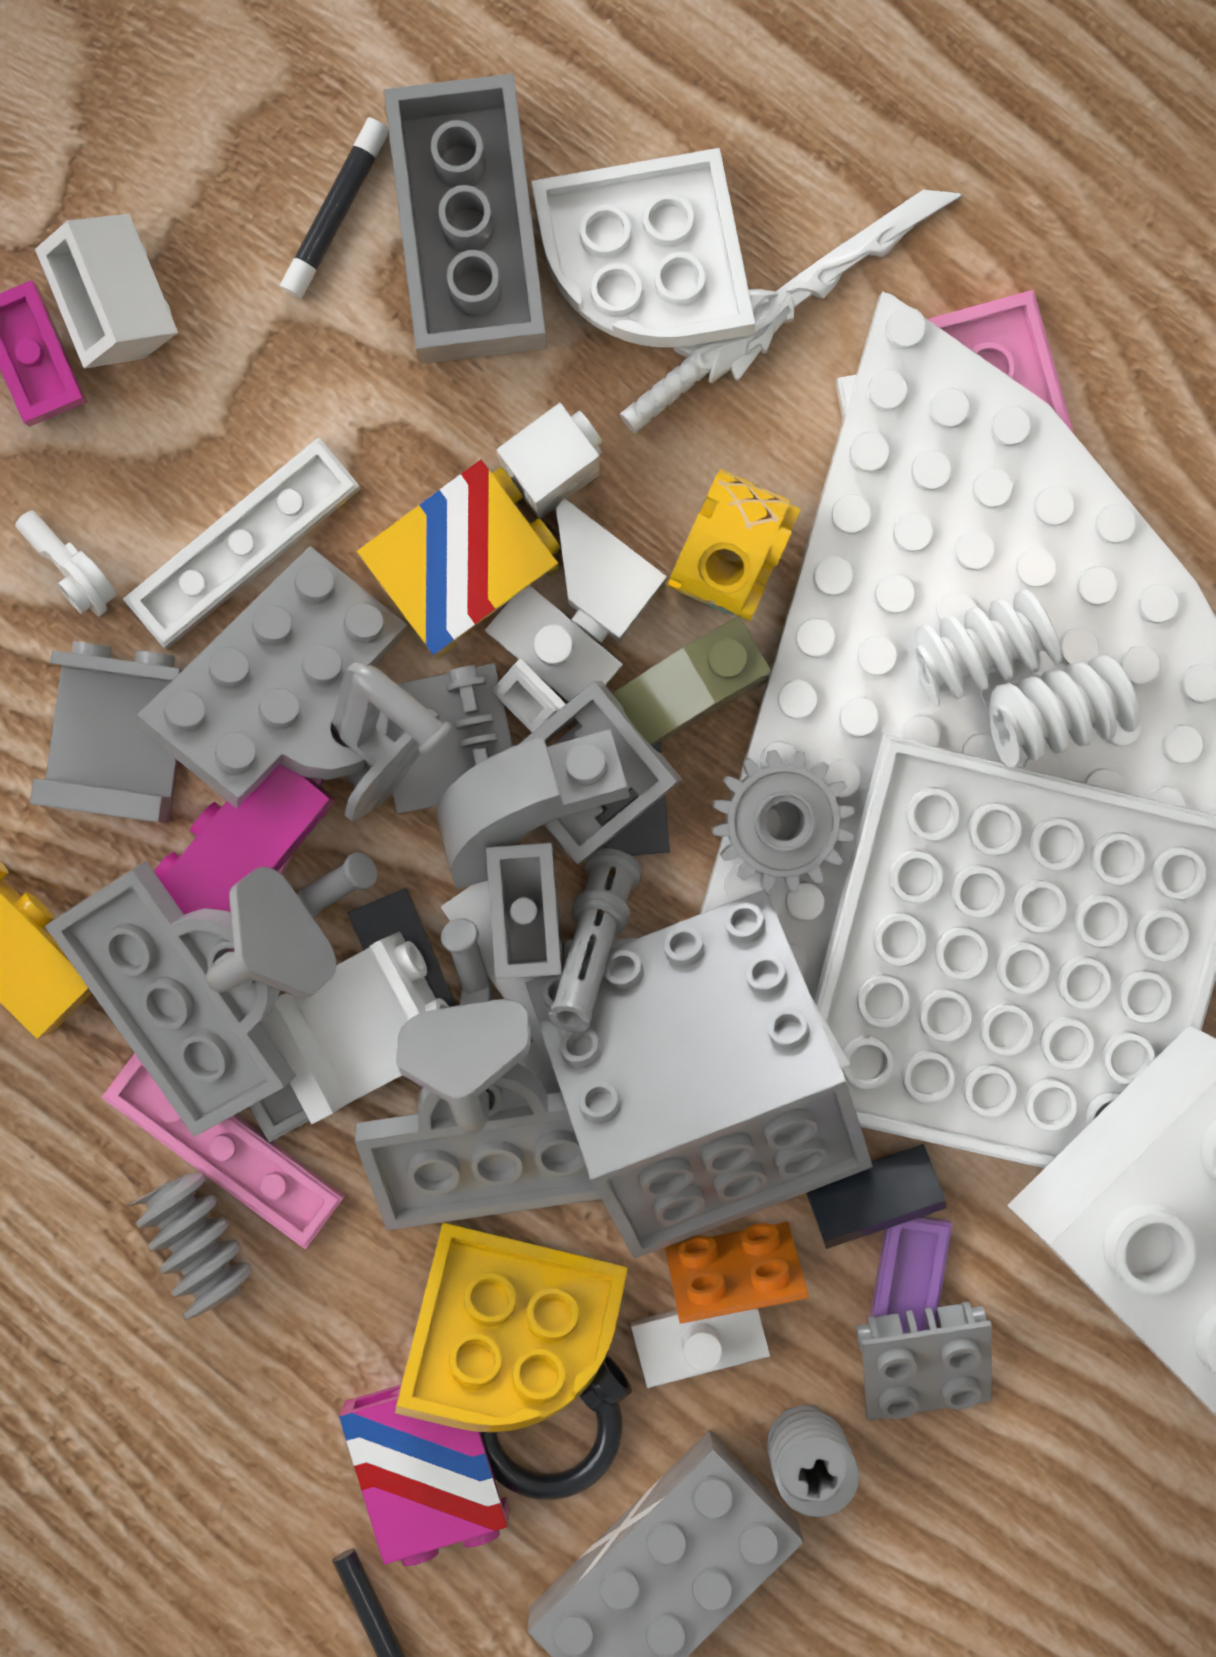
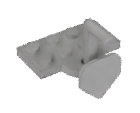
(297, 691)
(189, 1001)
(469, 1146)

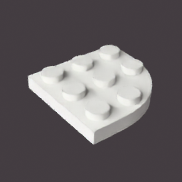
(648, 250)

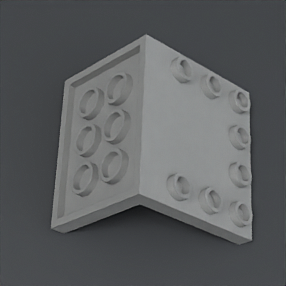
(702, 1078)

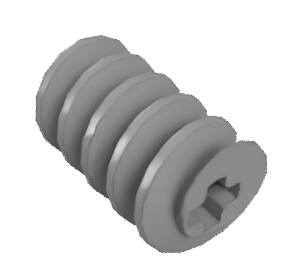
(193, 1243)
(812, 1461)

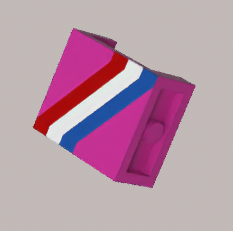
(420, 1480)

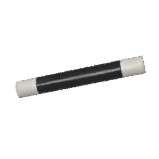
(334, 208)

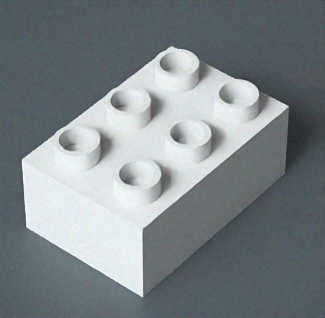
(1138, 1209)

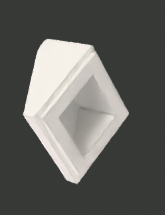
(527, 696)

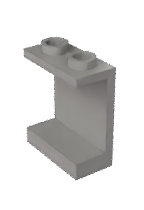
(96, 750)

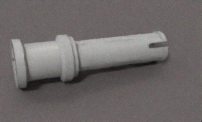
(577, 997)

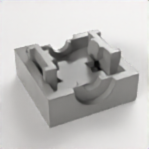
(642, 767)

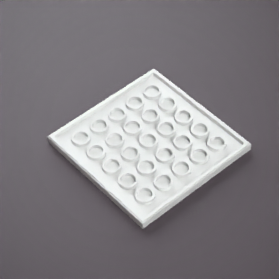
(1012, 949)

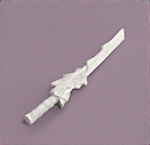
(775, 308)

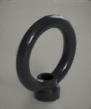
(603, 1398)

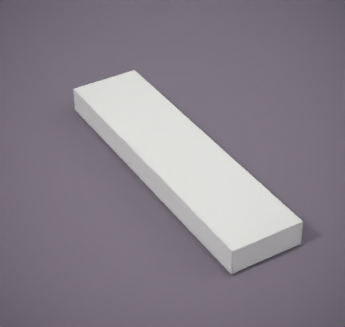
(242, 543)

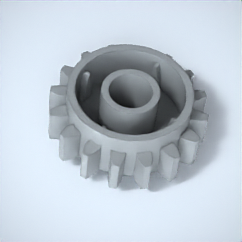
(817, 825)

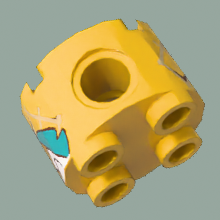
(734, 545)

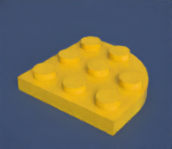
(507, 1332)

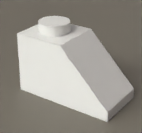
(603, 576)

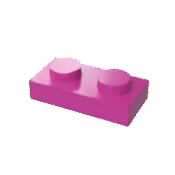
(35, 357)

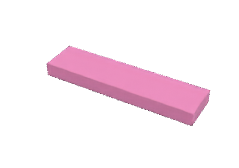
(233, 1157)

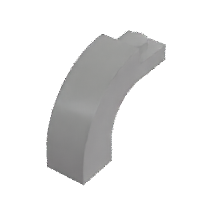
(521, 791)

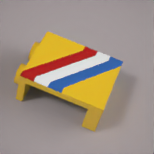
(460, 556)

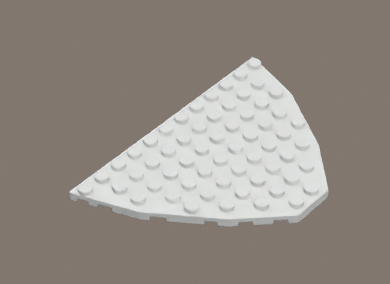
(937, 504)

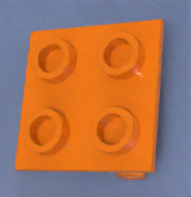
(735, 1272)

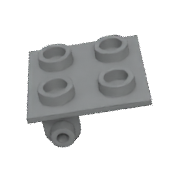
(475, 735)
(929, 1366)

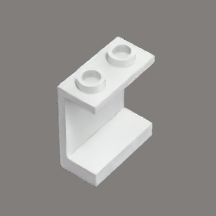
(349, 1030)

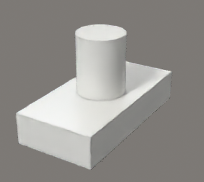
(551, 644)
(689, 1349)

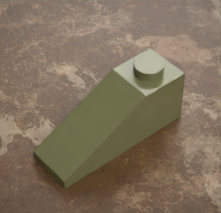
(694, 682)

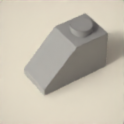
(524, 911)

